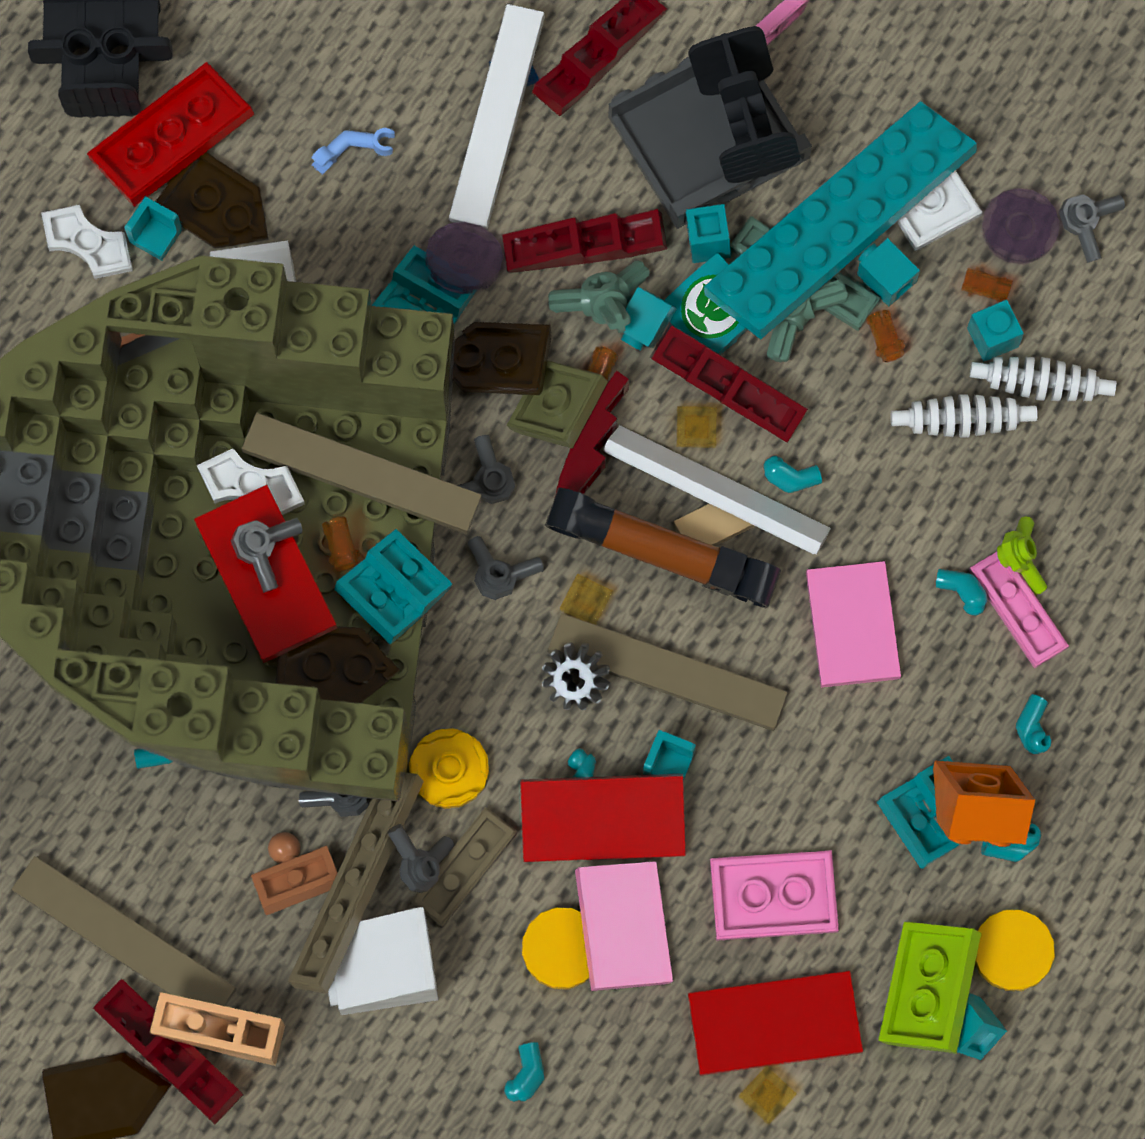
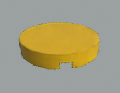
(459, 774)
(556, 949)
(1014, 950)

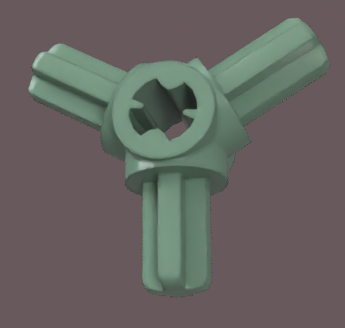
(602, 296)
(784, 333)

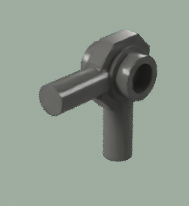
(1081, 216)
(493, 479)
(254, 545)
(497, 578)
(342, 804)
(419, 867)

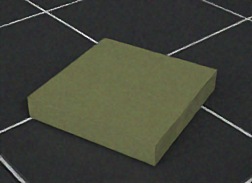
(561, 408)

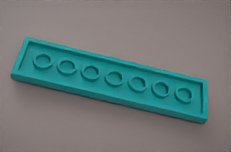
(840, 220)

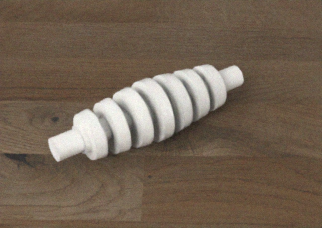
(1043, 379)
(964, 415)

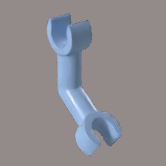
(327, 156)

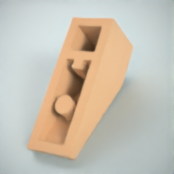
(218, 1028)

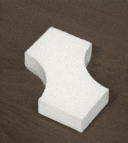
(102, 250)
(231, 477)

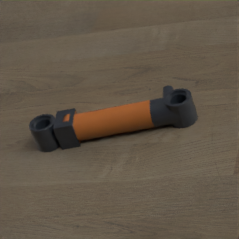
(713, 566)

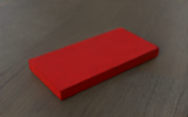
(170, 134)
(279, 617)
(603, 817)
(775, 1023)

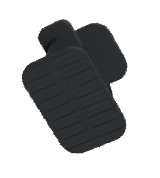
(732, 68)
(100, 80)

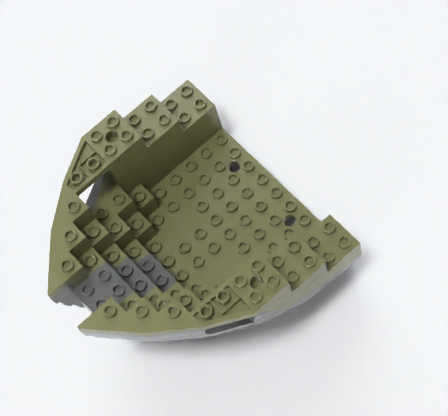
(103, 490)

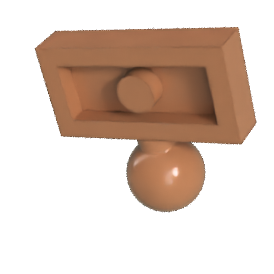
(294, 877)

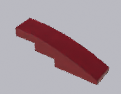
(597, 52)
(584, 242)
(728, 383)
(584, 460)
(173, 1059)

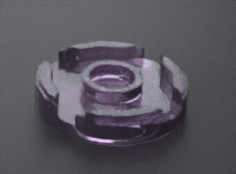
(1020, 226)
(463, 257)

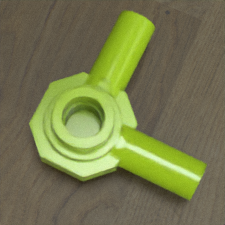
(1018, 551)

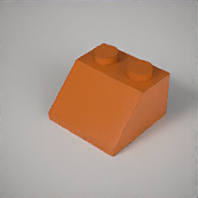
(982, 803)

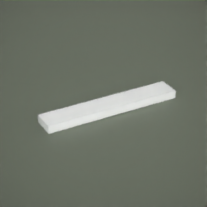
(497, 116)
(717, 490)

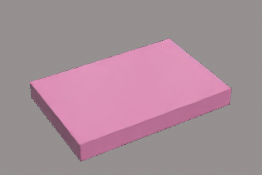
(853, 624)
(774, 895)
(623, 926)

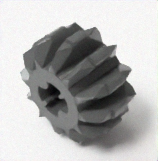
(589, 671)

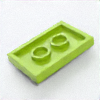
(930, 987)

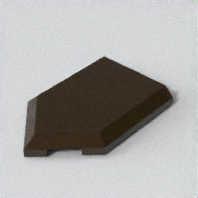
(216, 203)
(502, 358)
(339, 664)
(101, 1097)

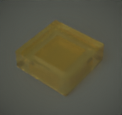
(696, 426)
(586, 600)
(767, 1095)

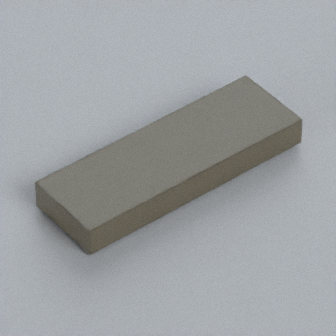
(465, 866)

